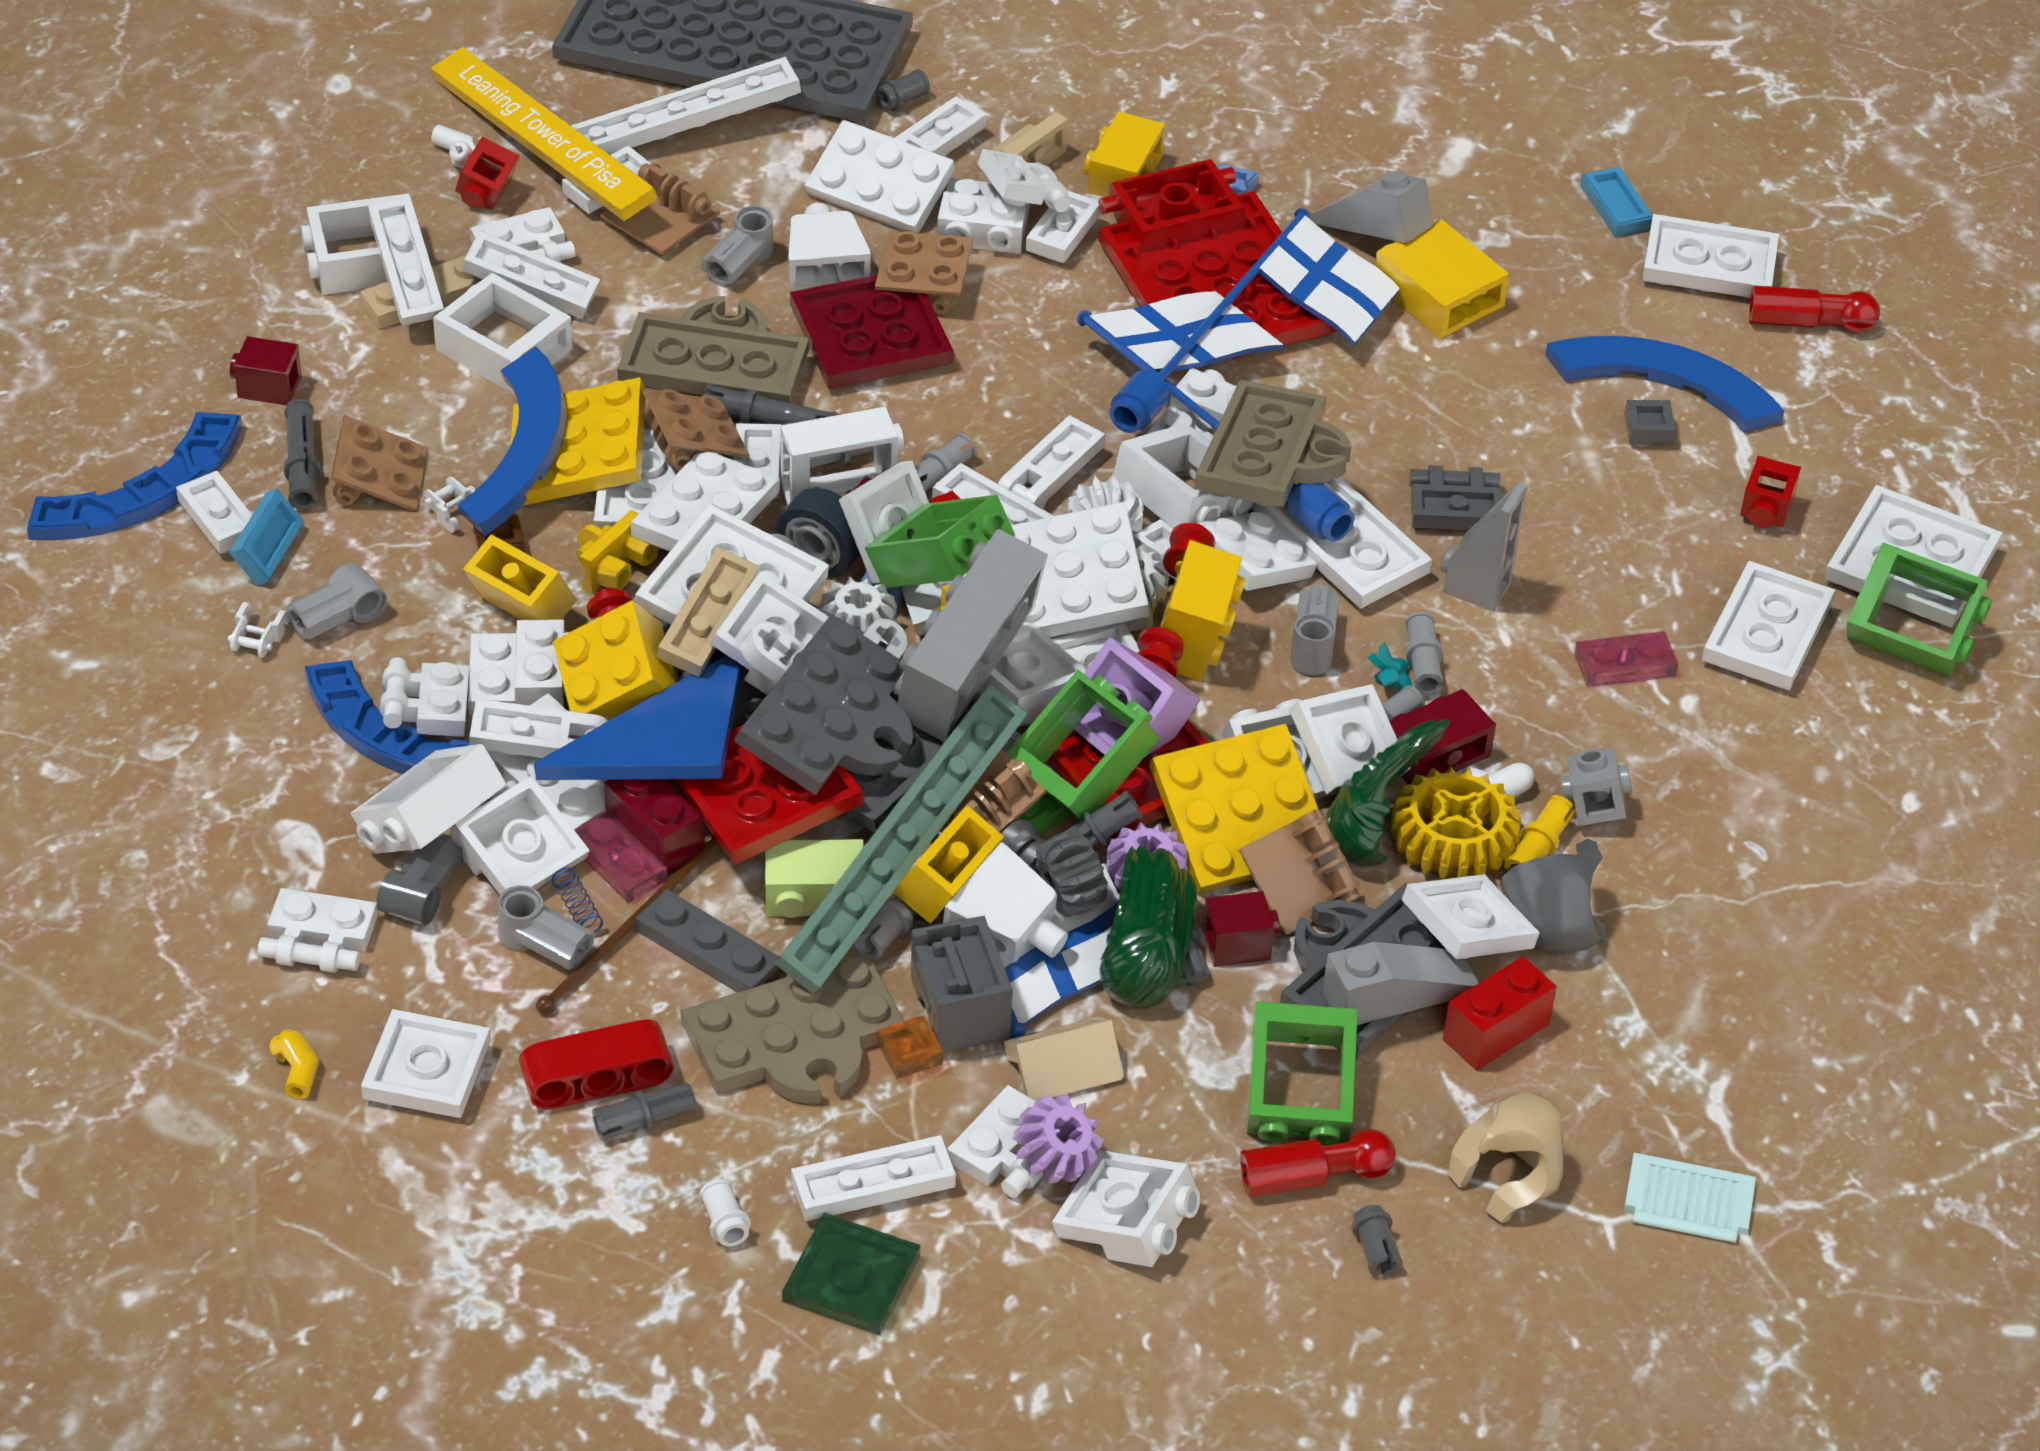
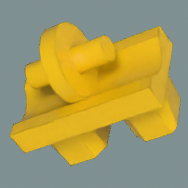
(607, 553)

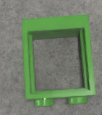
(939, 541)
(1931, 574)
(1059, 721)
(1305, 1026)

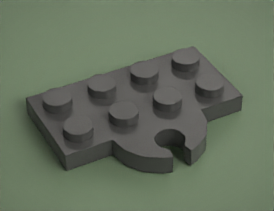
(831, 711)
(1353, 926)

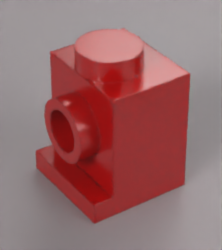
(482, 181)
(1765, 503)

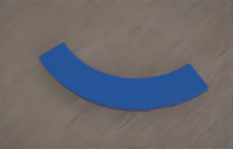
(1669, 364)
(533, 447)
(144, 496)
(359, 722)

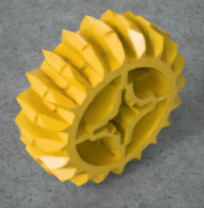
(1455, 837)

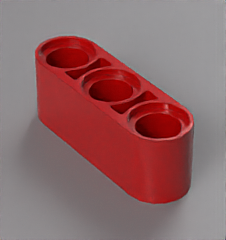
(596, 1064)

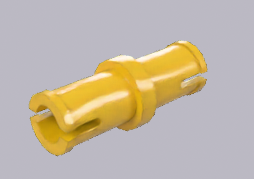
(1541, 836)

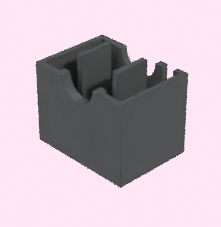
(962, 983)

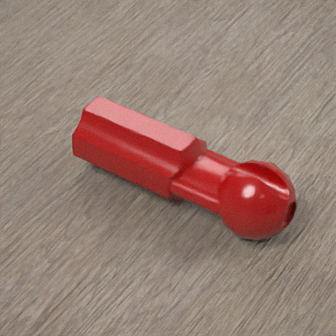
(1809, 308)
(1310, 1163)

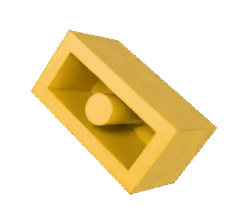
(1124, 150)
(518, 582)
(948, 864)

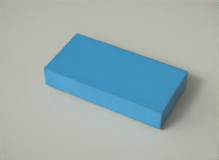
(1617, 201)
(266, 537)

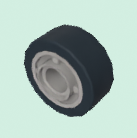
(820, 529)

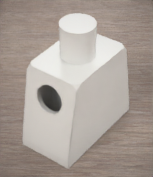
(826, 248)
(1014, 904)

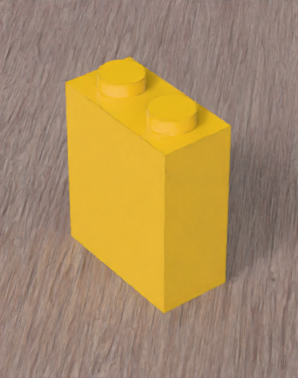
(1443, 279)

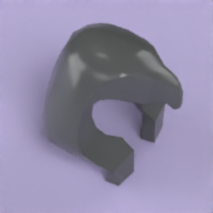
(1556, 899)

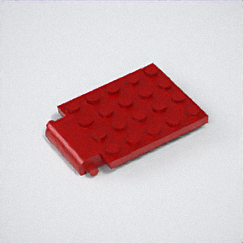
(1194, 235)

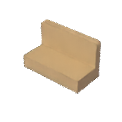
(1039, 142)
(1066, 1058)

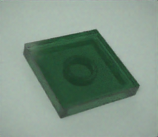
(851, 1273)

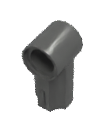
(417, 888)

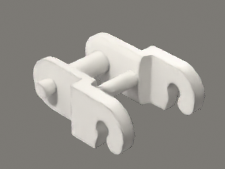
(436, 504)
(273, 631)

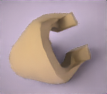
(1519, 1125)

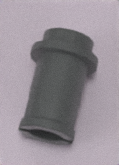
(896, 92)
(1373, 1229)

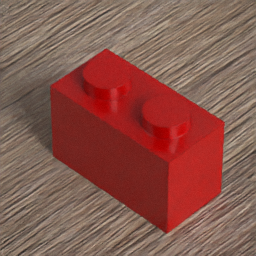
(1499, 1012)

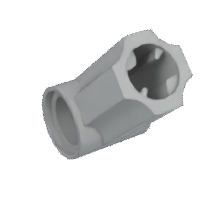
(742, 246)
(347, 596)
(1314, 630)
(530, 925)

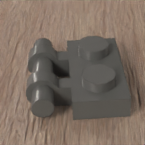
(1452, 497)

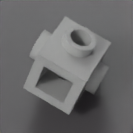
(1597, 786)

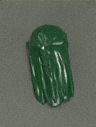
(1362, 802)
(1149, 930)

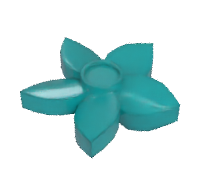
(1392, 669)

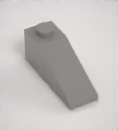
(1387, 209)
(1485, 557)
(1393, 979)

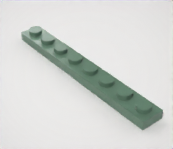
(900, 839)

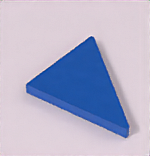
(666, 737)

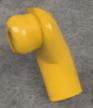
(302, 1058)

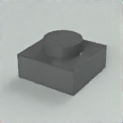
(1649, 421)

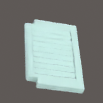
(1689, 1198)

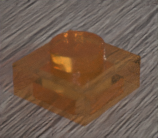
(910, 1046)

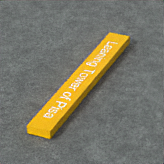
(544, 134)

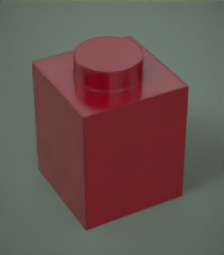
(266, 370)
(1240, 928)

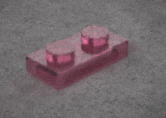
(1626, 659)
(621, 858)

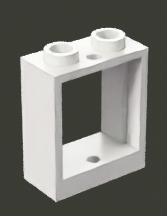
(347, 269)
(547, 326)
(835, 435)
(1150, 465)
(427, 799)

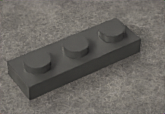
(707, 943)

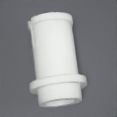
(728, 1222)

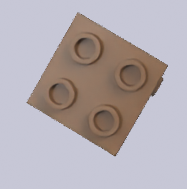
(669, 218)
(925, 265)
(690, 424)
(377, 465)
(1001, 792)
(1300, 869)

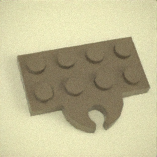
(714, 350)
(1269, 444)
(790, 1034)

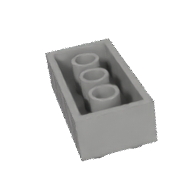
(969, 633)

